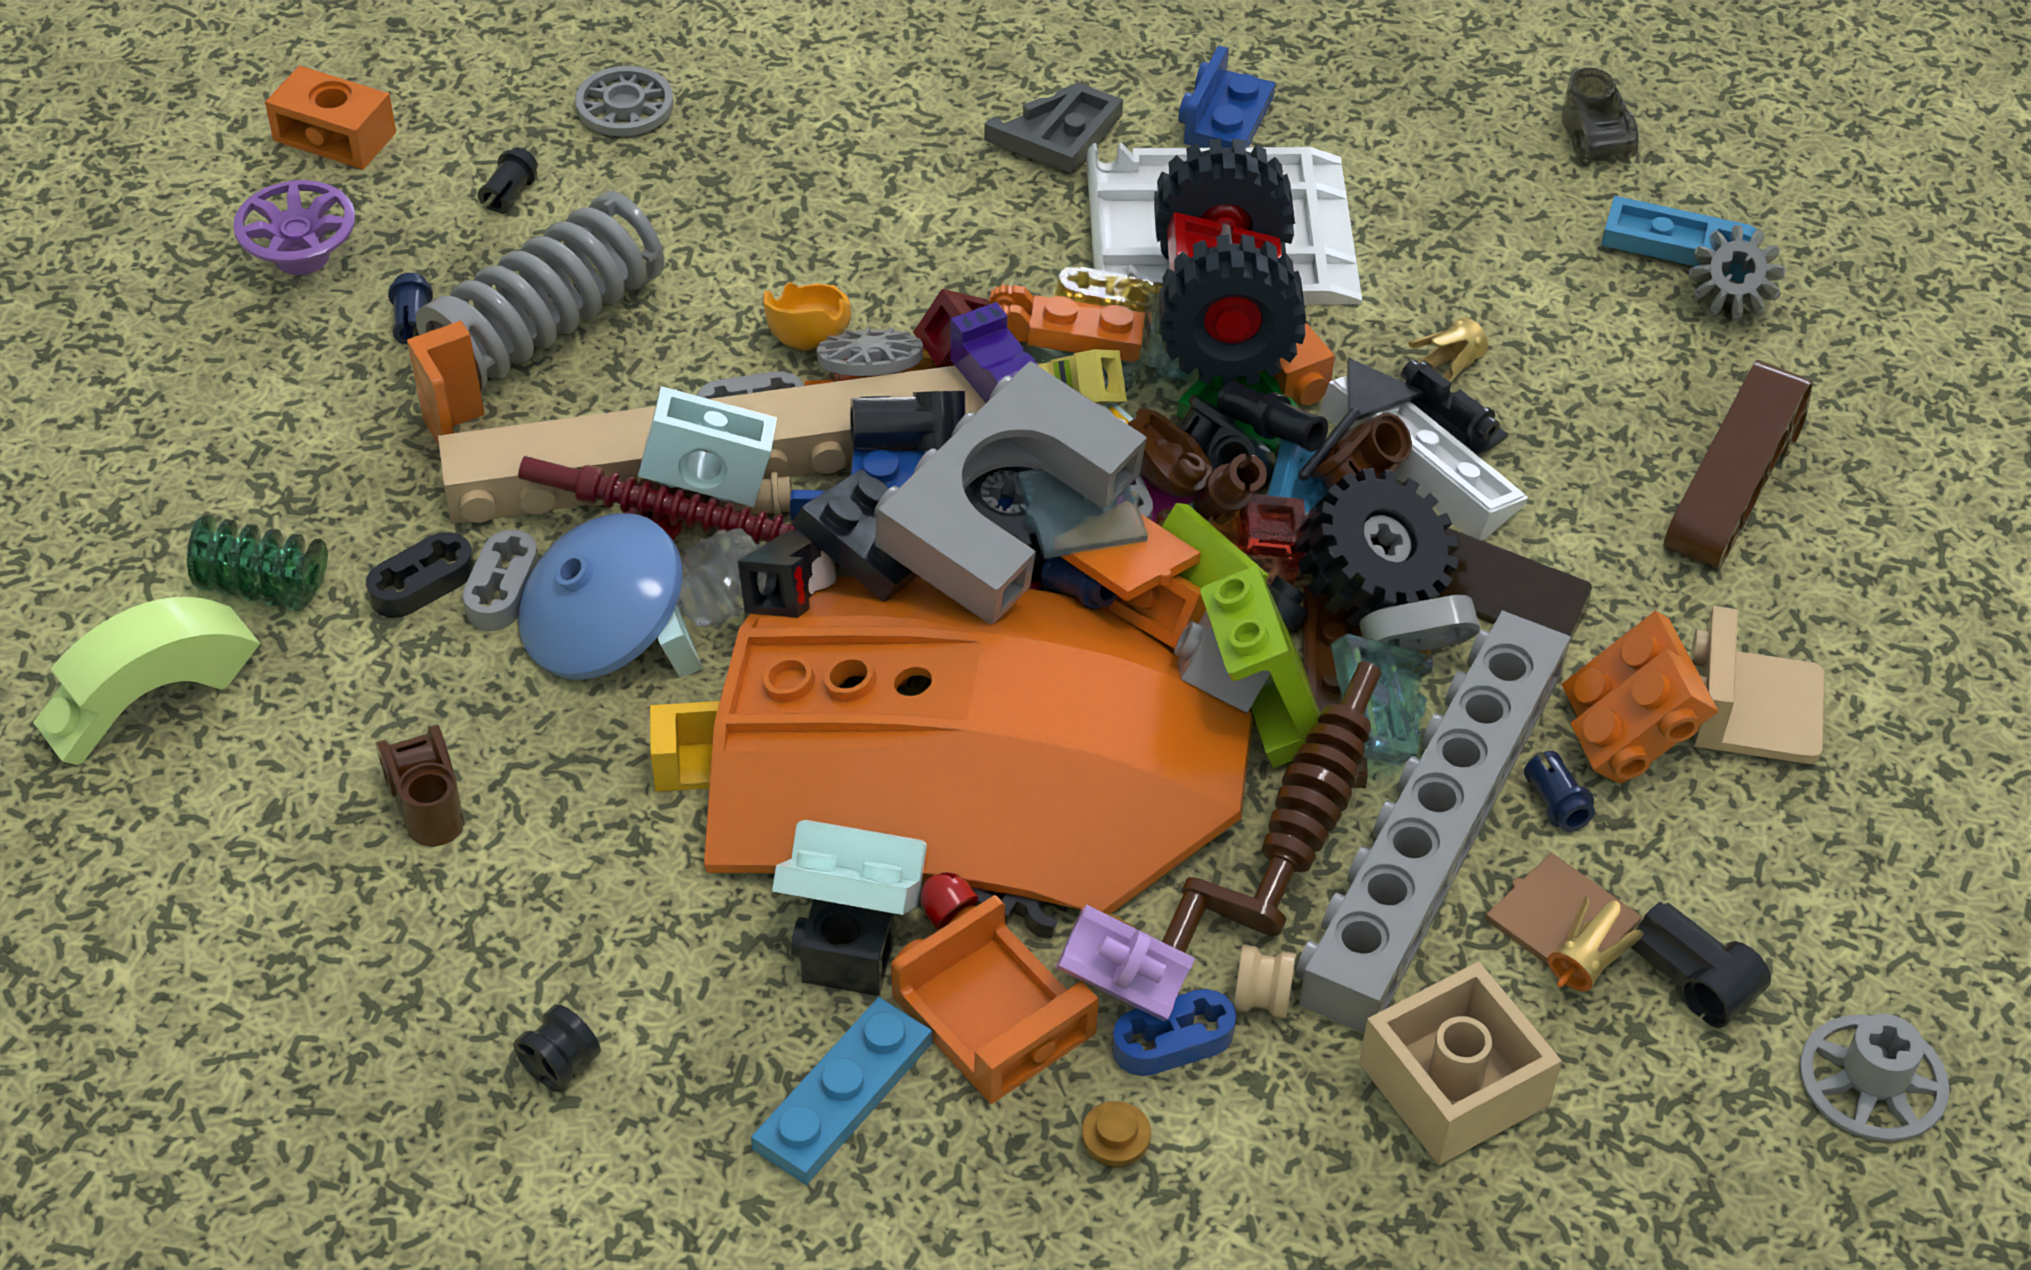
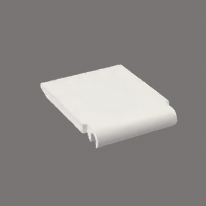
(1322, 240)

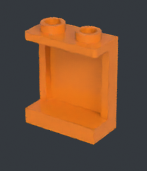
(991, 1000)

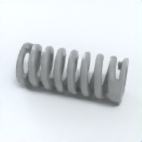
(584, 233)

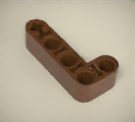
(1739, 463)

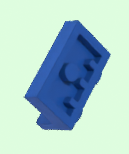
(1224, 104)

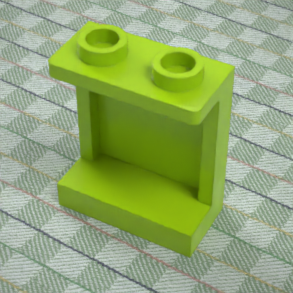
(1255, 640)

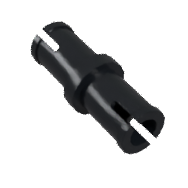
(1272, 416)

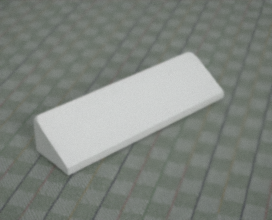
(1464, 484)

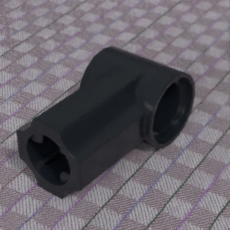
(914, 421)
(1711, 975)

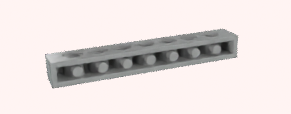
(1432, 823)

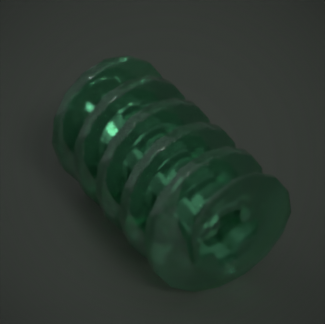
(255, 565)

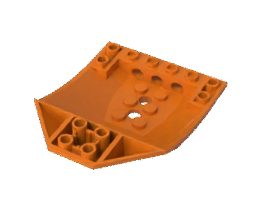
(1032, 766)

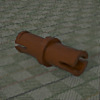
(1230, 487)

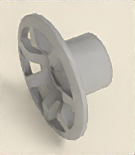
(1879, 1067)

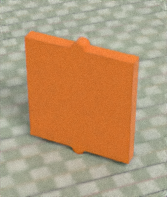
(1138, 566)

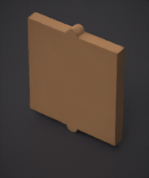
(1546, 903)

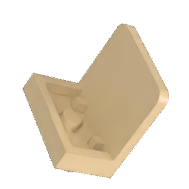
(1763, 701)

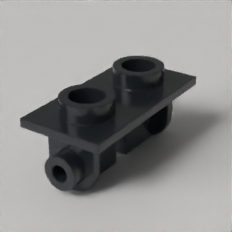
(1455, 412)

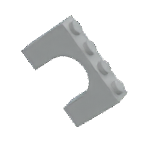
(1024, 424)

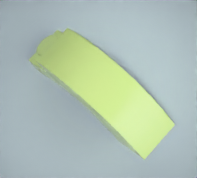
(133, 655)

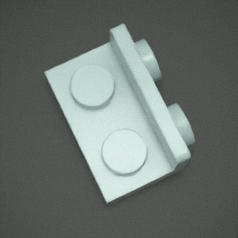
(853, 867)

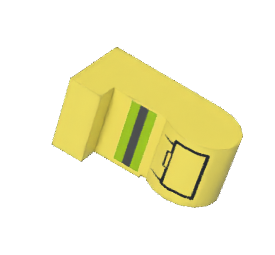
(1085, 374)

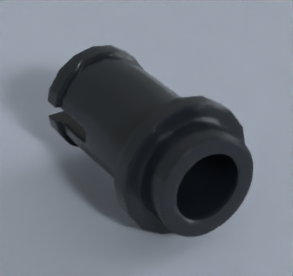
(514, 171)

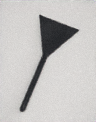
(1367, 394)

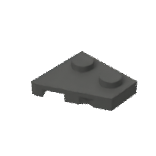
(1058, 127)

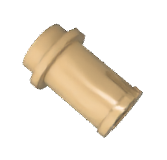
(772, 496)

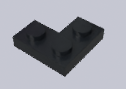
(845, 529)

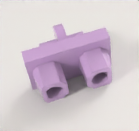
(1124, 962)

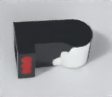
(793, 572)

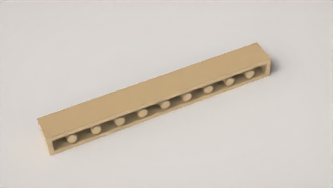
(808, 439)

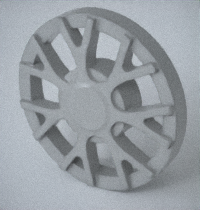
(624, 101)
(870, 352)

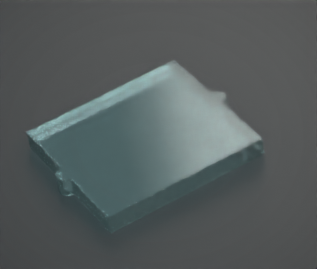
(1074, 523)

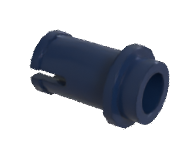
(408, 295)
(1066, 578)
(1565, 801)

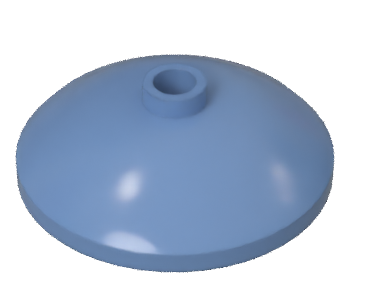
(600, 596)

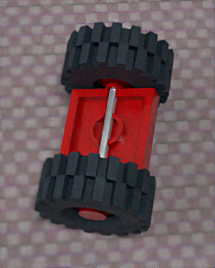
(1229, 284)

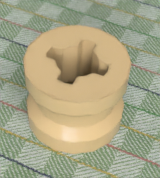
(1264, 981)

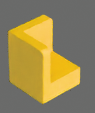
(682, 744)

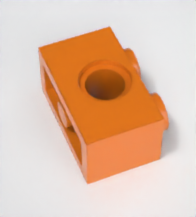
(331, 117)

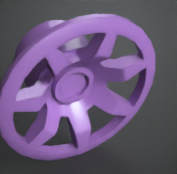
(296, 233)

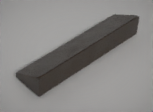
(1516, 585)

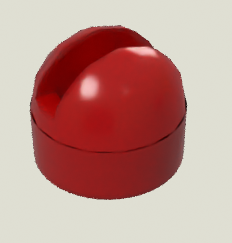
(944, 897)

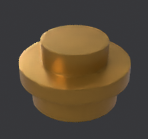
(1116, 1133)

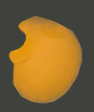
(807, 314)

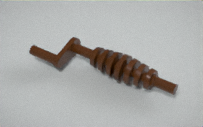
(1307, 808)

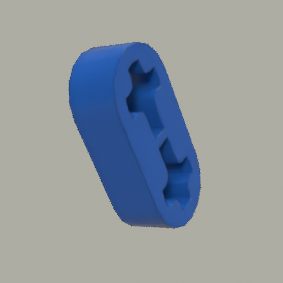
(1176, 1039)

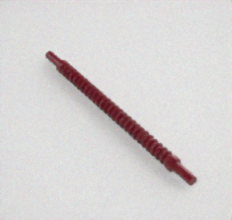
(591, 485)

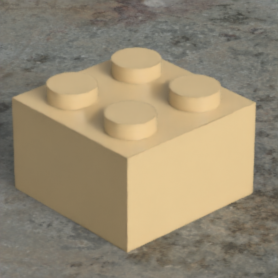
(1459, 1062)

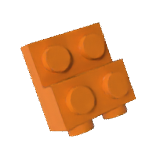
(1637, 700)

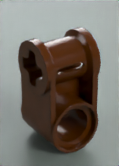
(1375, 444)
(423, 786)

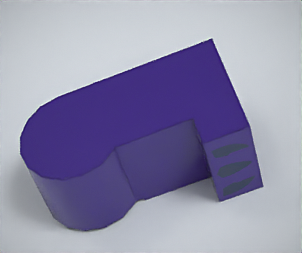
(986, 348)

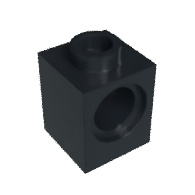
(848, 967)

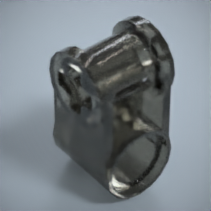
(1598, 117)

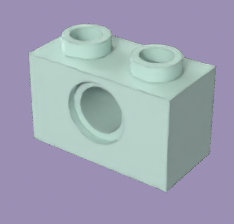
(691, 424)

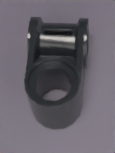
(1222, 438)

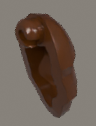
(1171, 456)

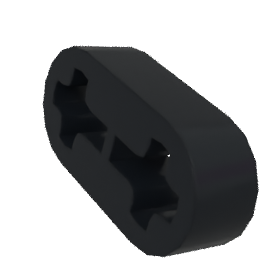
(420, 575)

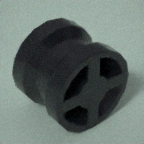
(557, 1047)

